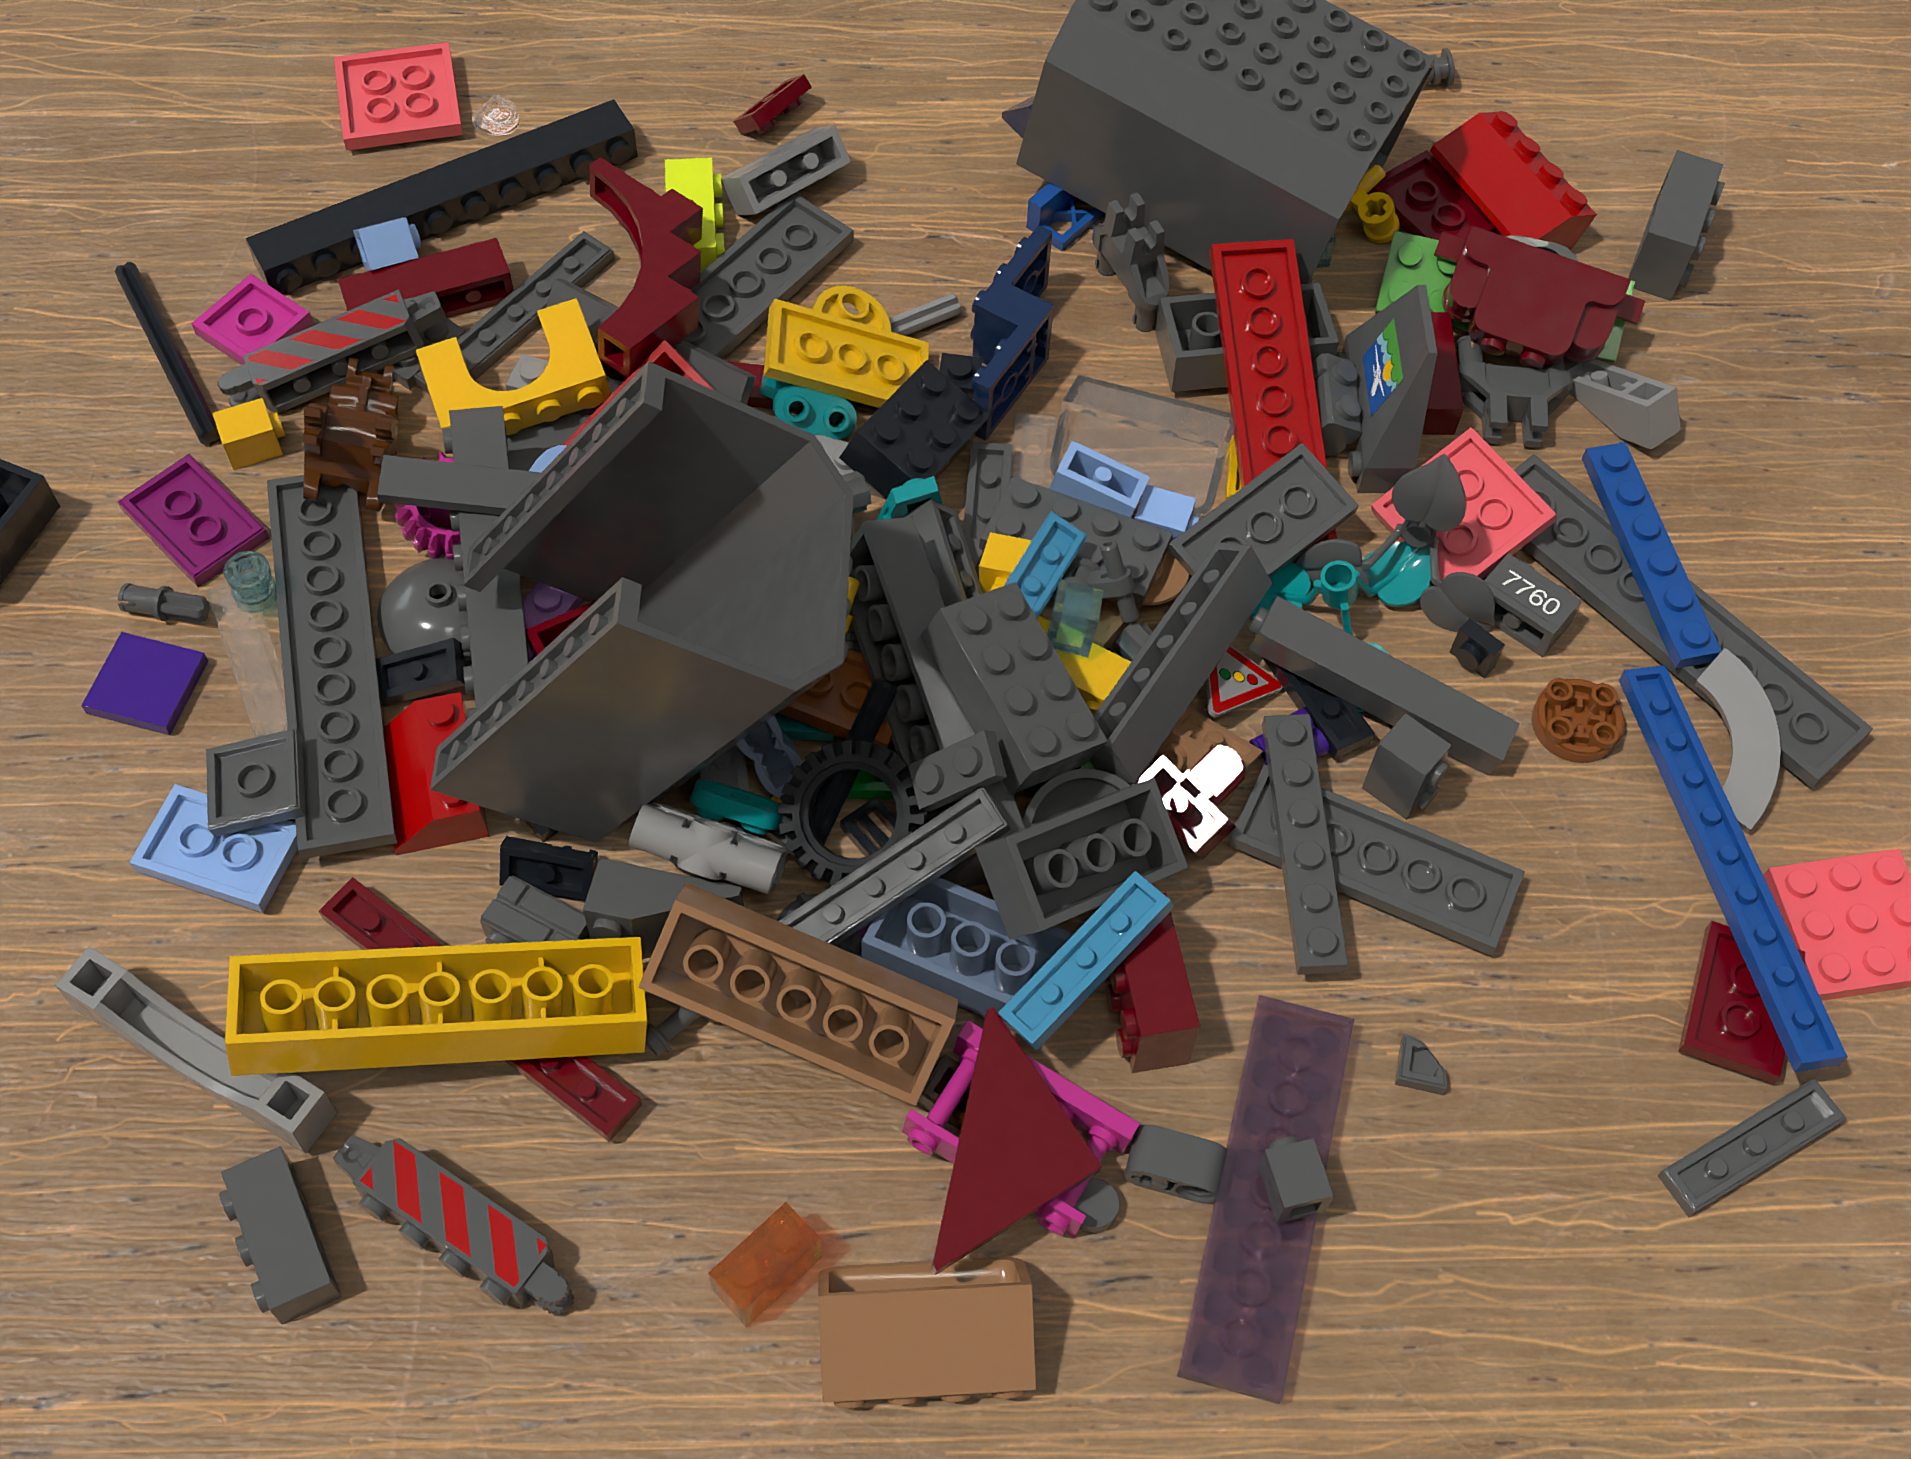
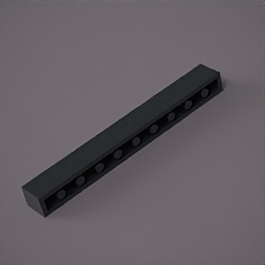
(445, 195)

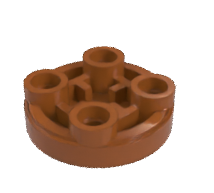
(1578, 719)

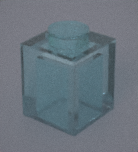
(1074, 617)

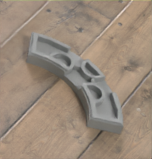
(1752, 735)

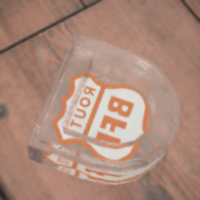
(497, 117)

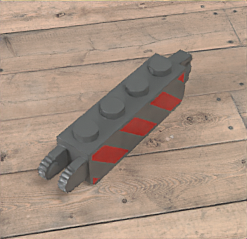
(319, 356)
(455, 1221)

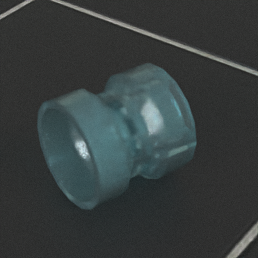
(250, 581)

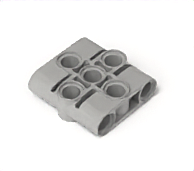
(709, 847)

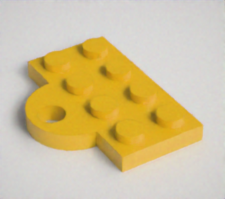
(840, 350)

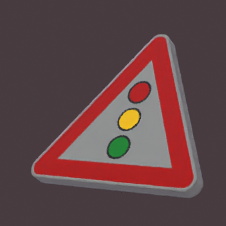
(1237, 683)

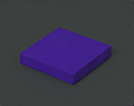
(145, 683)

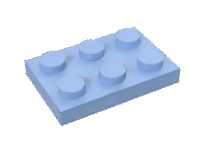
(230, 867)

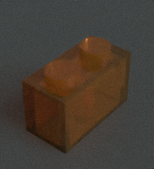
(766, 1264)

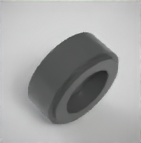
(1099, 1204)

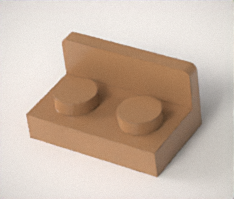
(1195, 736)

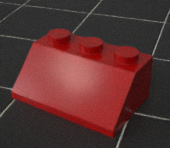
(422, 815)

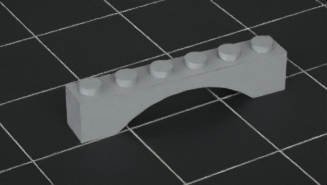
(147, 1021)

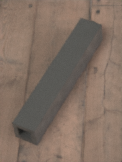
(1380, 683)

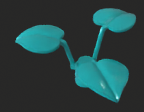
(1395, 577)

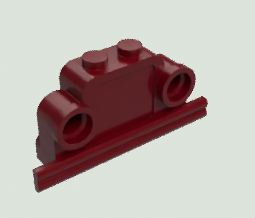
(1532, 299)

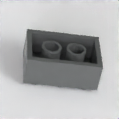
(1676, 225)

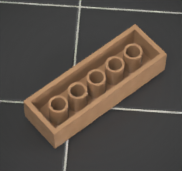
(800, 993)

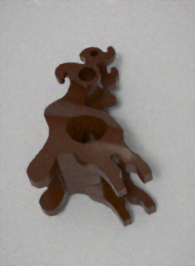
(351, 434)

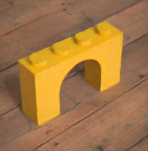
(568, 383)

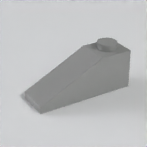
(1627, 402)

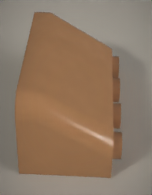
(923, 1334)

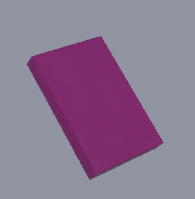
(193, 519)

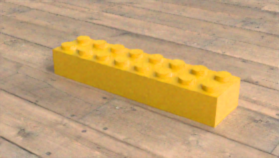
(434, 1005)

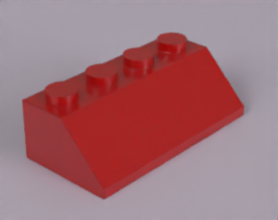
(1513, 180)

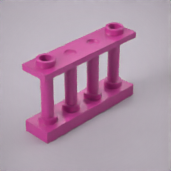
(1104, 1125)

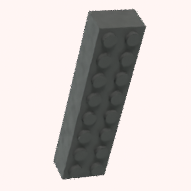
(889, 614)

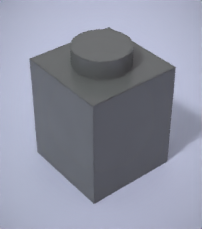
(1294, 1179)

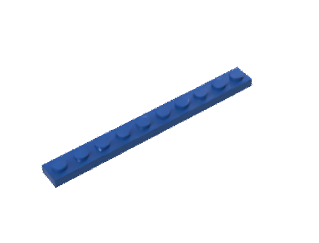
(1733, 872)

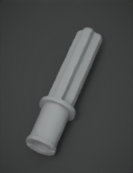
(925, 315)

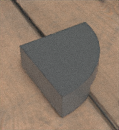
(1419, 1068)

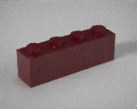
(460, 277)

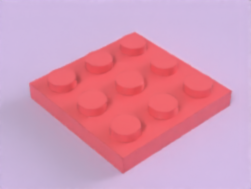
(397, 96)
(1499, 513)
(1849, 920)

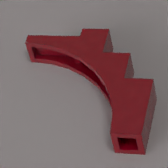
(662, 297)

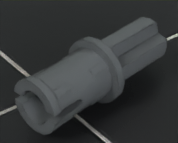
(163, 603)

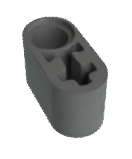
(1175, 1163)

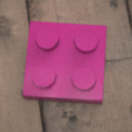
(250, 319)

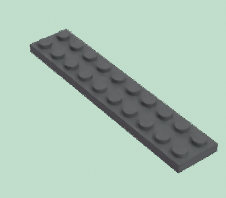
(1588, 558)
(331, 668)

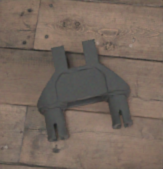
(1135, 256)
(1510, 393)

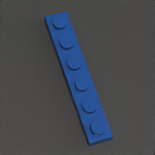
(1651, 555)

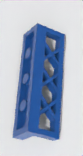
(1056, 205)

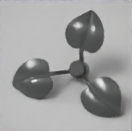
(1429, 502)

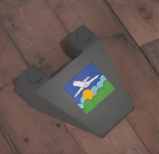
(1394, 380)

